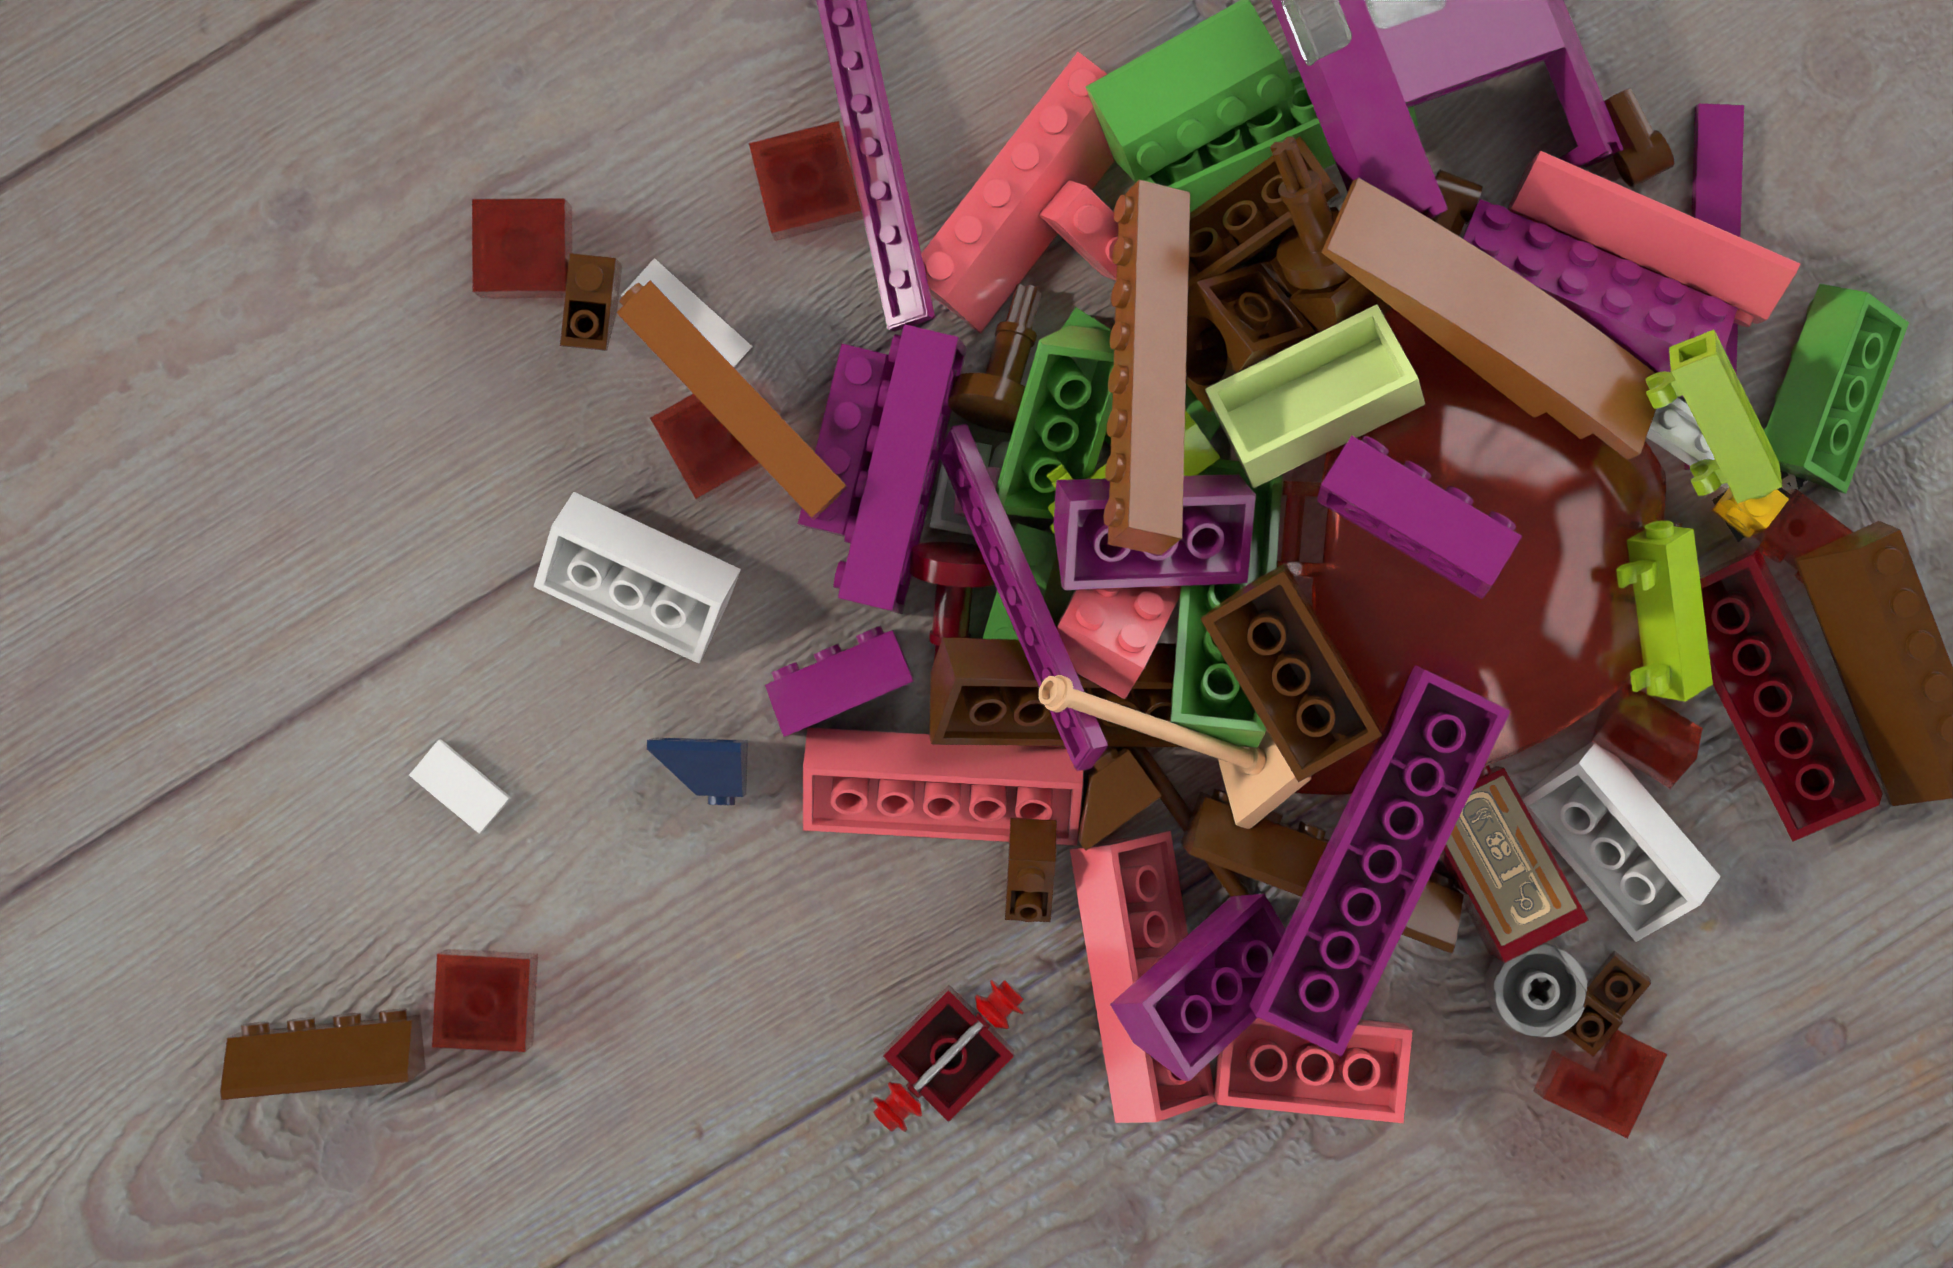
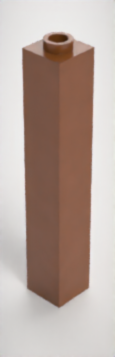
(730, 398)

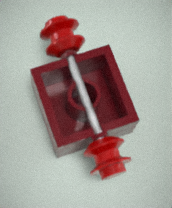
(948, 1054)

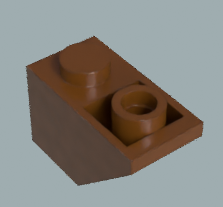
(590, 301)
(1030, 870)

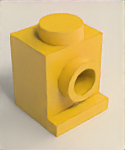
(1750, 514)

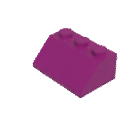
(838, 680)

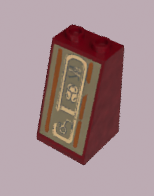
(1508, 871)

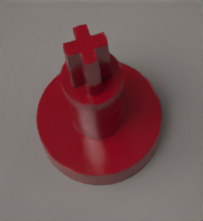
(955, 572)

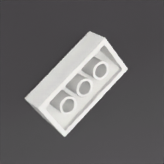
(635, 577)
(1620, 841)

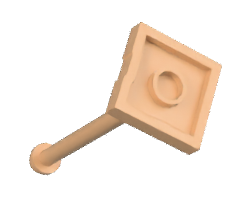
(1253, 777)

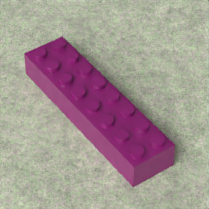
(1378, 860)

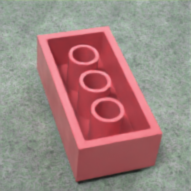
(1115, 632)
(1290, 1074)

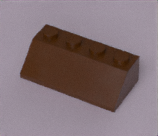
(1244, 219)
(1292, 673)
(323, 1055)

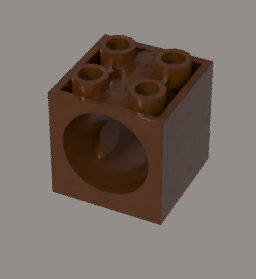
(1236, 324)

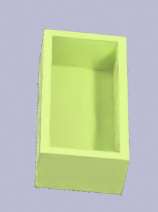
(1315, 396)

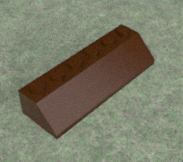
(1887, 658)
(991, 697)
(1290, 855)

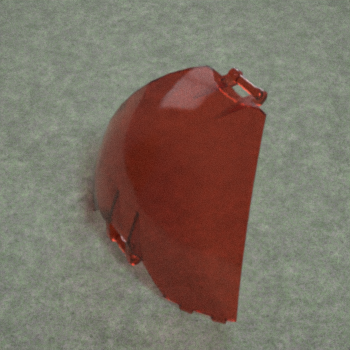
(1554, 623)

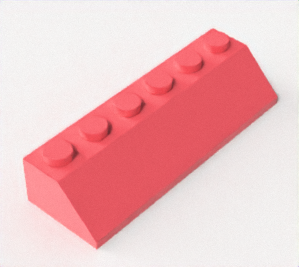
(997, 226)
(1653, 236)
(934, 791)
(1129, 923)

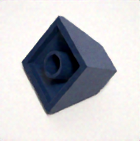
(706, 765)

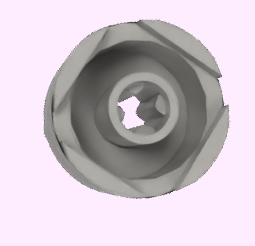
(1561, 996)

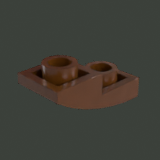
(1607, 1000)

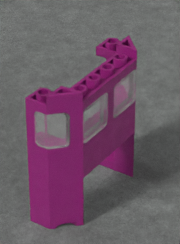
(1383, 56)

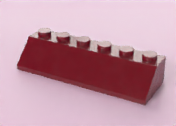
(1781, 700)

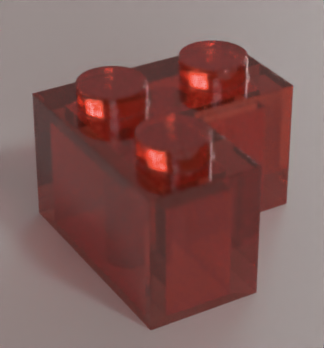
(1612, 1090)

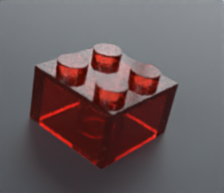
(806, 181)
(521, 247)
(702, 447)
(484, 1000)

